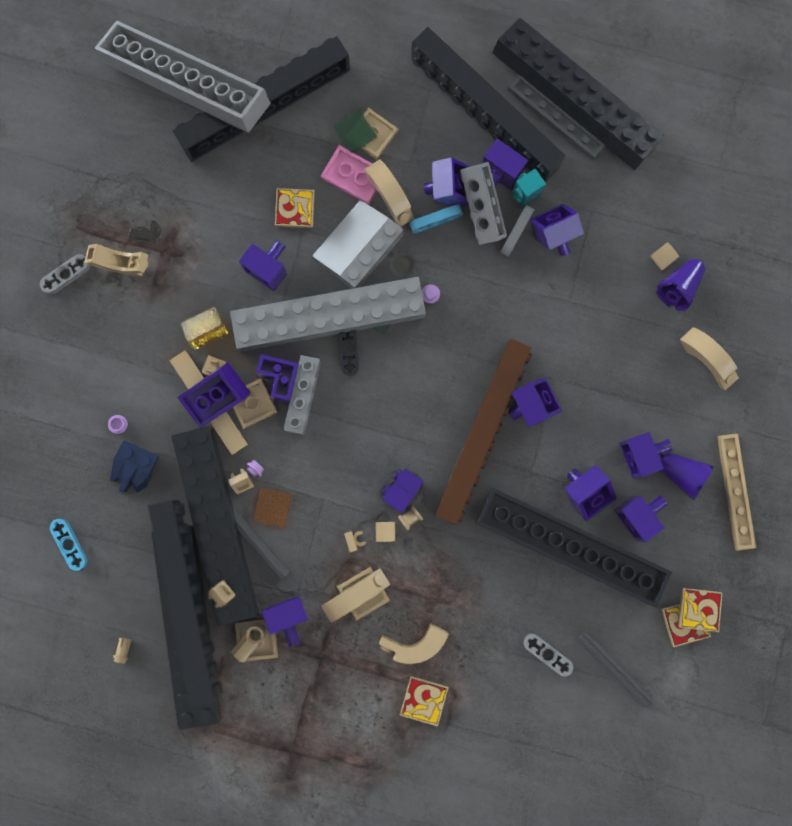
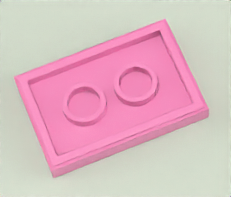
(348, 174)

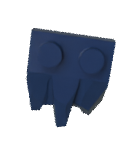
(133, 466)

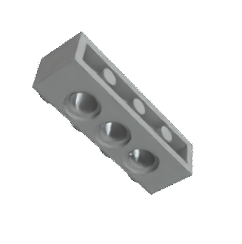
(487, 194)
(302, 395)

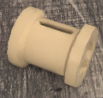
(410, 517)

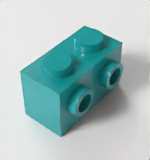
(528, 188)

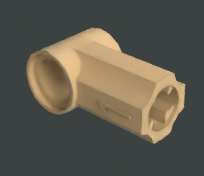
(248, 643)

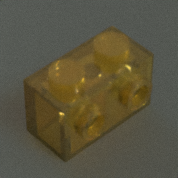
(204, 328)

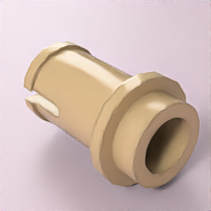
(122, 650)

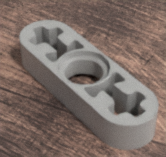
(517, 230)
(57, 272)
(562, 659)

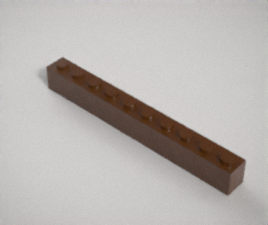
(482, 432)

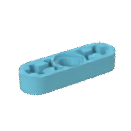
(436, 218)
(60, 542)

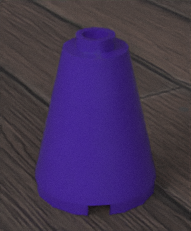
(681, 285)
(685, 473)

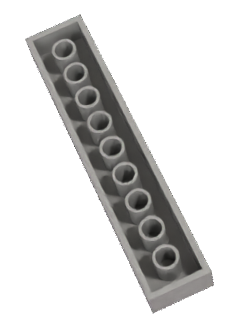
(183, 76)
(327, 314)

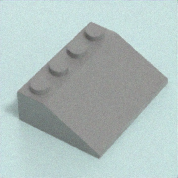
(358, 245)

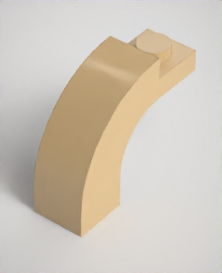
(391, 192)
(116, 261)
(712, 355)
(355, 595)
(418, 652)

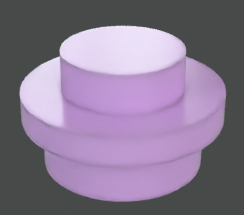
(430, 294)
(117, 424)
(254, 469)

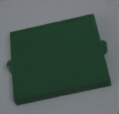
(355, 131)

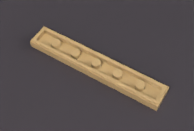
(222, 424)
(736, 492)

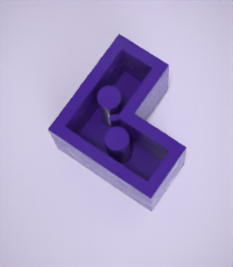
(279, 371)
(402, 490)

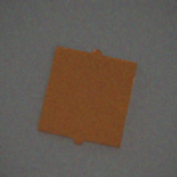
(272, 507)

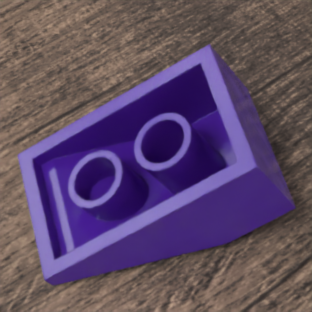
(214, 395)

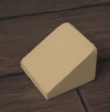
(664, 256)
(385, 531)

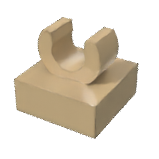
(211, 365)
(241, 482)
(352, 540)
(221, 594)

